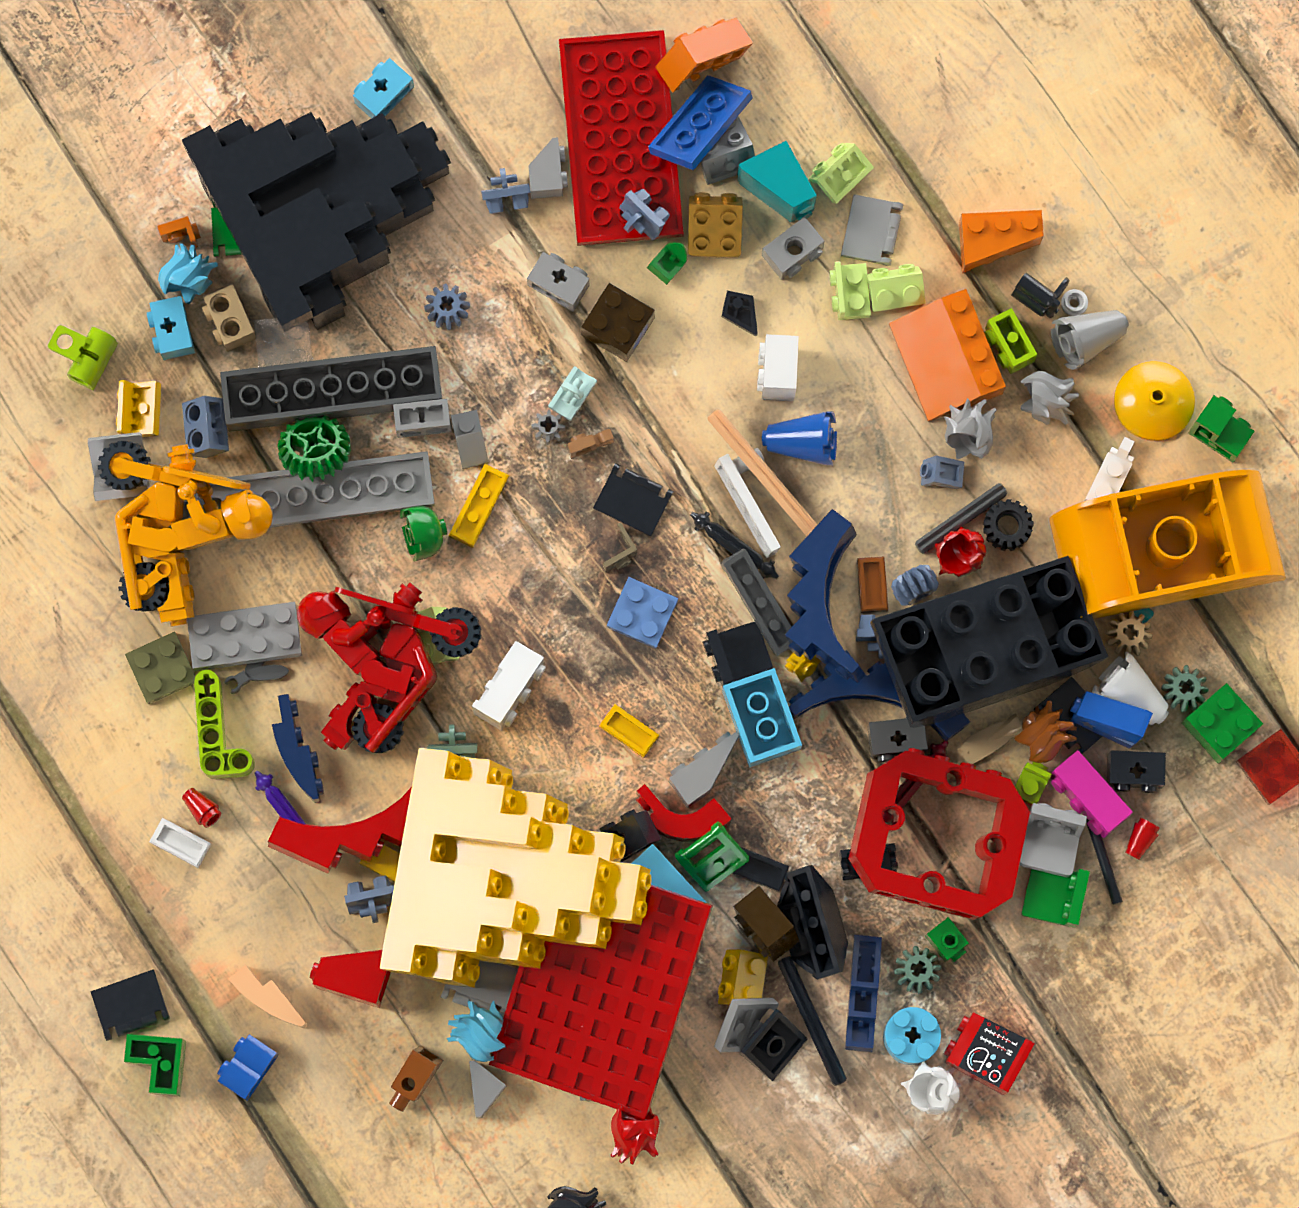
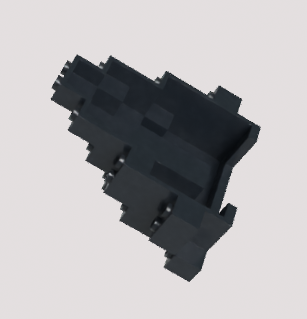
(315, 202)

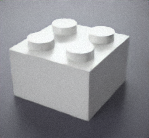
(779, 371)

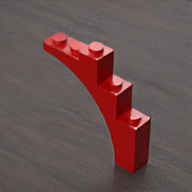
(321, 844)

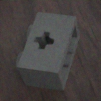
(882, 733)

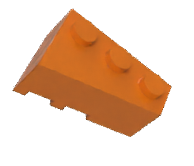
(997, 235)

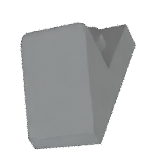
(469, 439)

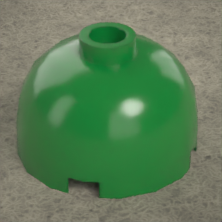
(423, 532)

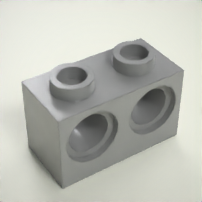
(422, 418)

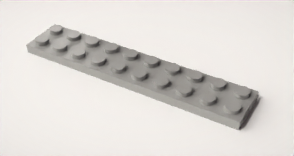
(357, 490)

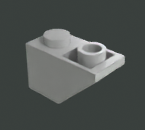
(546, 173)

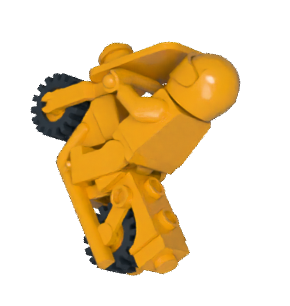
(145, 524)

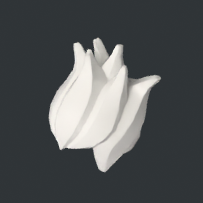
(933, 1089)

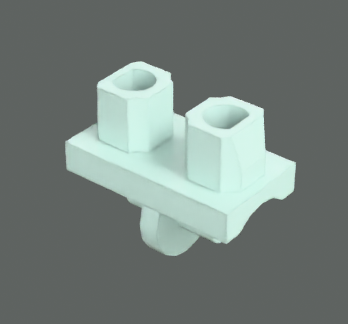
(572, 393)

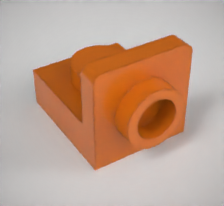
(177, 229)

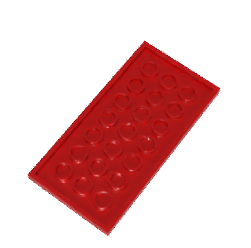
(612, 116)

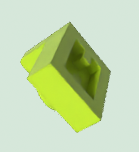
(1032, 782)

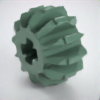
(1181, 678)
(913, 961)

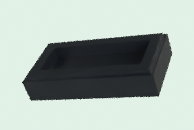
(763, 871)

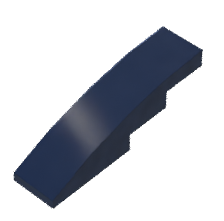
(863, 993)

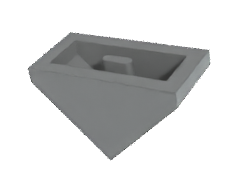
(485, 1088)

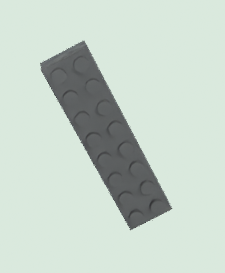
(329, 388)

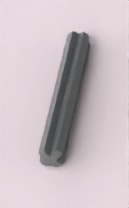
(961, 518)

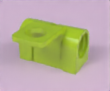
(88, 354)

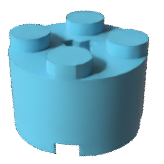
(924, 1025)

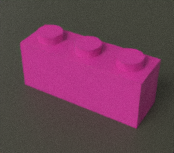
(1090, 794)

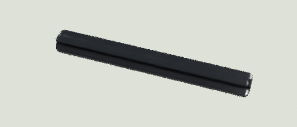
(812, 1021)

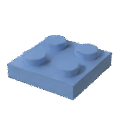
(642, 612)

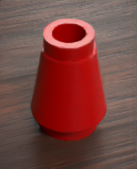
(202, 808)
(1141, 838)

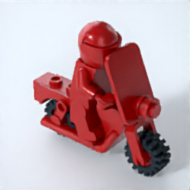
(407, 669)

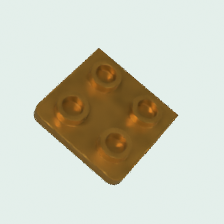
(715, 225)

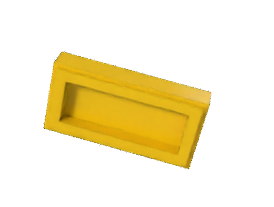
(629, 731)

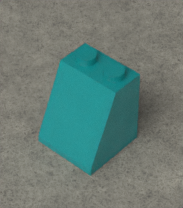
(779, 182)

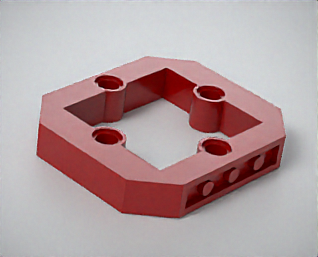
(872, 833)

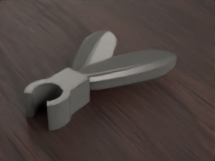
(257, 672)

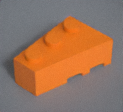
(703, 50)

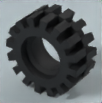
(1008, 509)

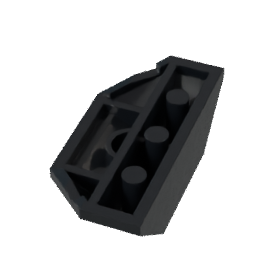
(817, 921)

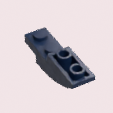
(298, 760)

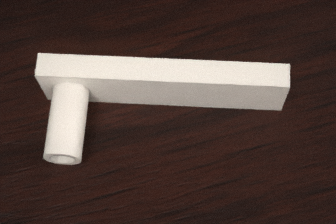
(730, 474)

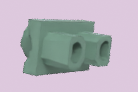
(462, 749)

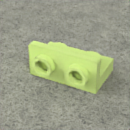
(841, 171)
(851, 291)

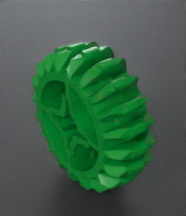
(318, 454)

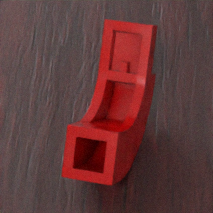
(679, 826)

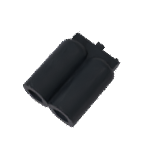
(1038, 296)

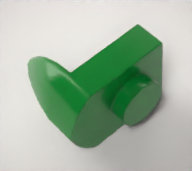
(668, 261)

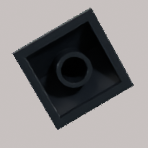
(773, 1045)

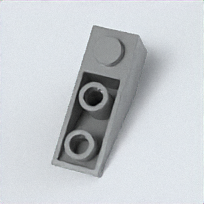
(699, 777)

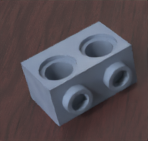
(205, 426)

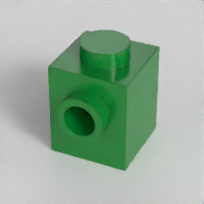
(947, 940)

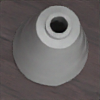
(1087, 335)

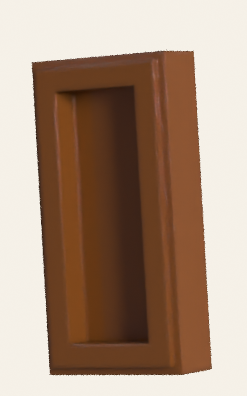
(872, 584)

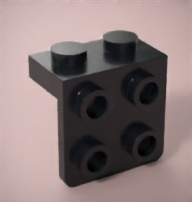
(737, 653)

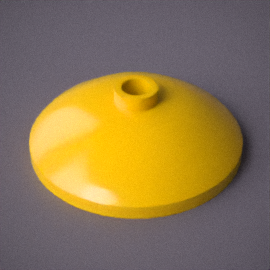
(1145, 415)

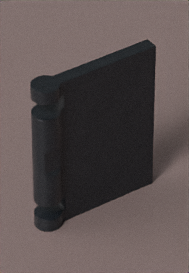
(632, 500)
(1064, 698)
(129, 1004)

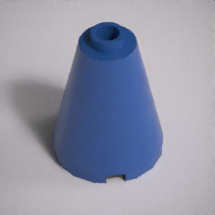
(804, 438)

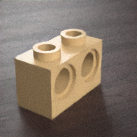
(232, 316)

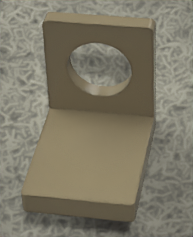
(622, 559)

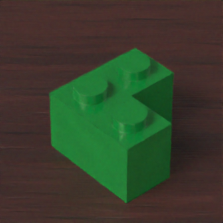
(1220, 429)
(165, 1058)

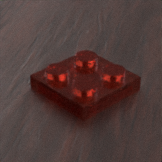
(1272, 766)

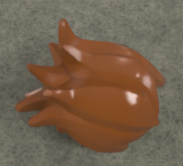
(1044, 733)

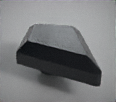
(740, 311)

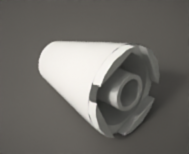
(1129, 684)

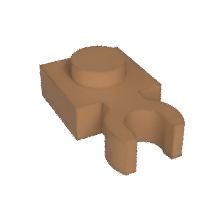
(584, 444)

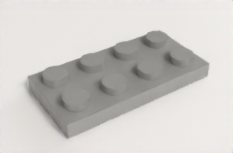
(244, 636)

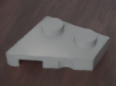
(742, 1022)

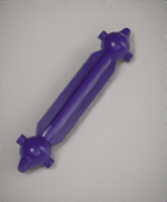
(276, 798)

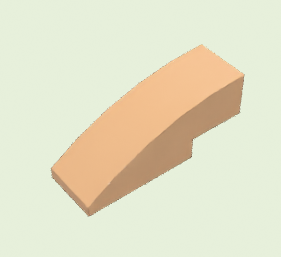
(266, 997)

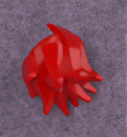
(961, 552)
(634, 1135)

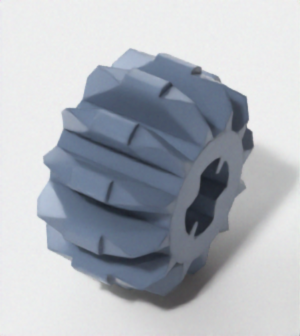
(442, 316)
(914, 585)

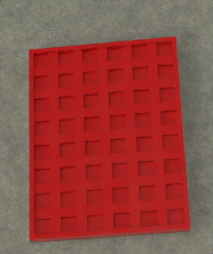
(606, 1016)

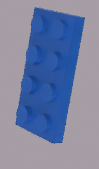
(700, 122)

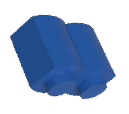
(247, 1067)

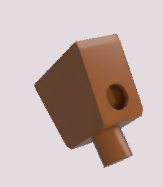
(420, 1067)

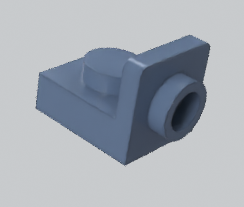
(942, 472)

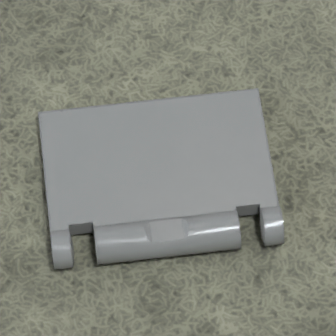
(871, 230)
(493, 984)

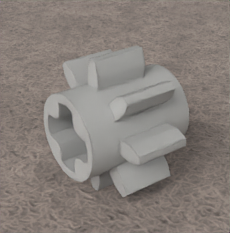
(542, 420)

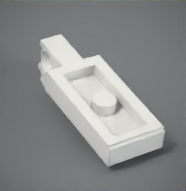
(1112, 471)

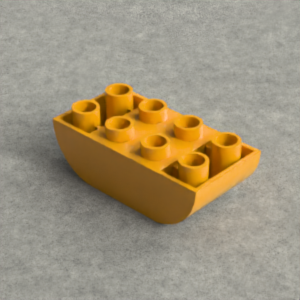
(1170, 542)

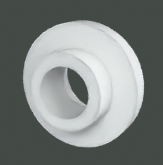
(1076, 295)

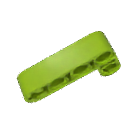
(216, 724)

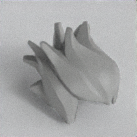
(1049, 397)
(970, 430)

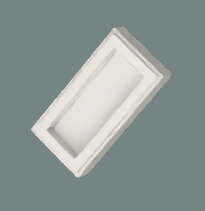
(180, 843)

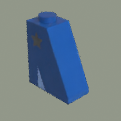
(1110, 718)

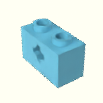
(384, 75)
(179, 341)

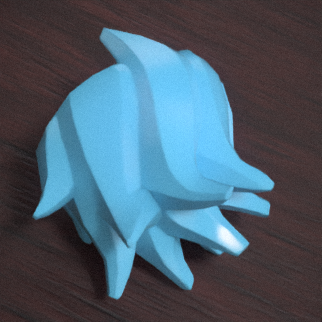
(186, 273)
(478, 1031)

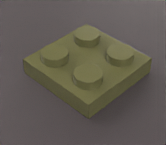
(161, 667)

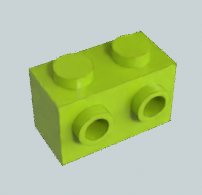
(1010, 341)

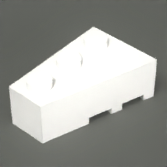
(509, 686)

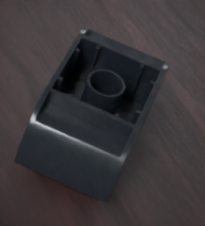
(988, 642)

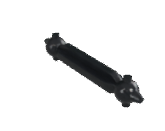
(732, 543)

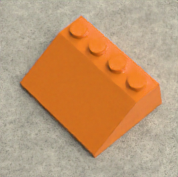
(947, 355)

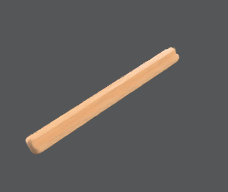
(762, 471)

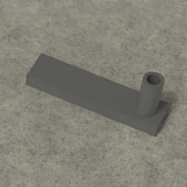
(758, 600)

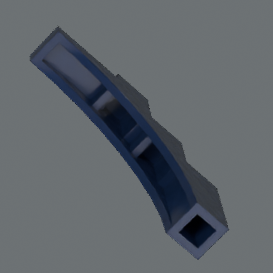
(816, 564)
(875, 686)

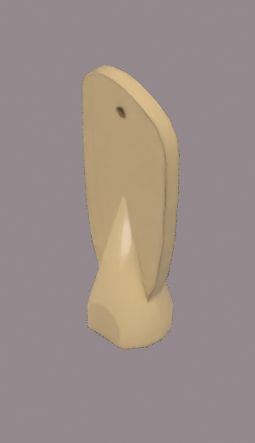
(990, 739)

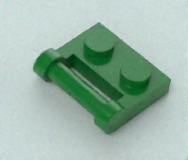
(716, 864)

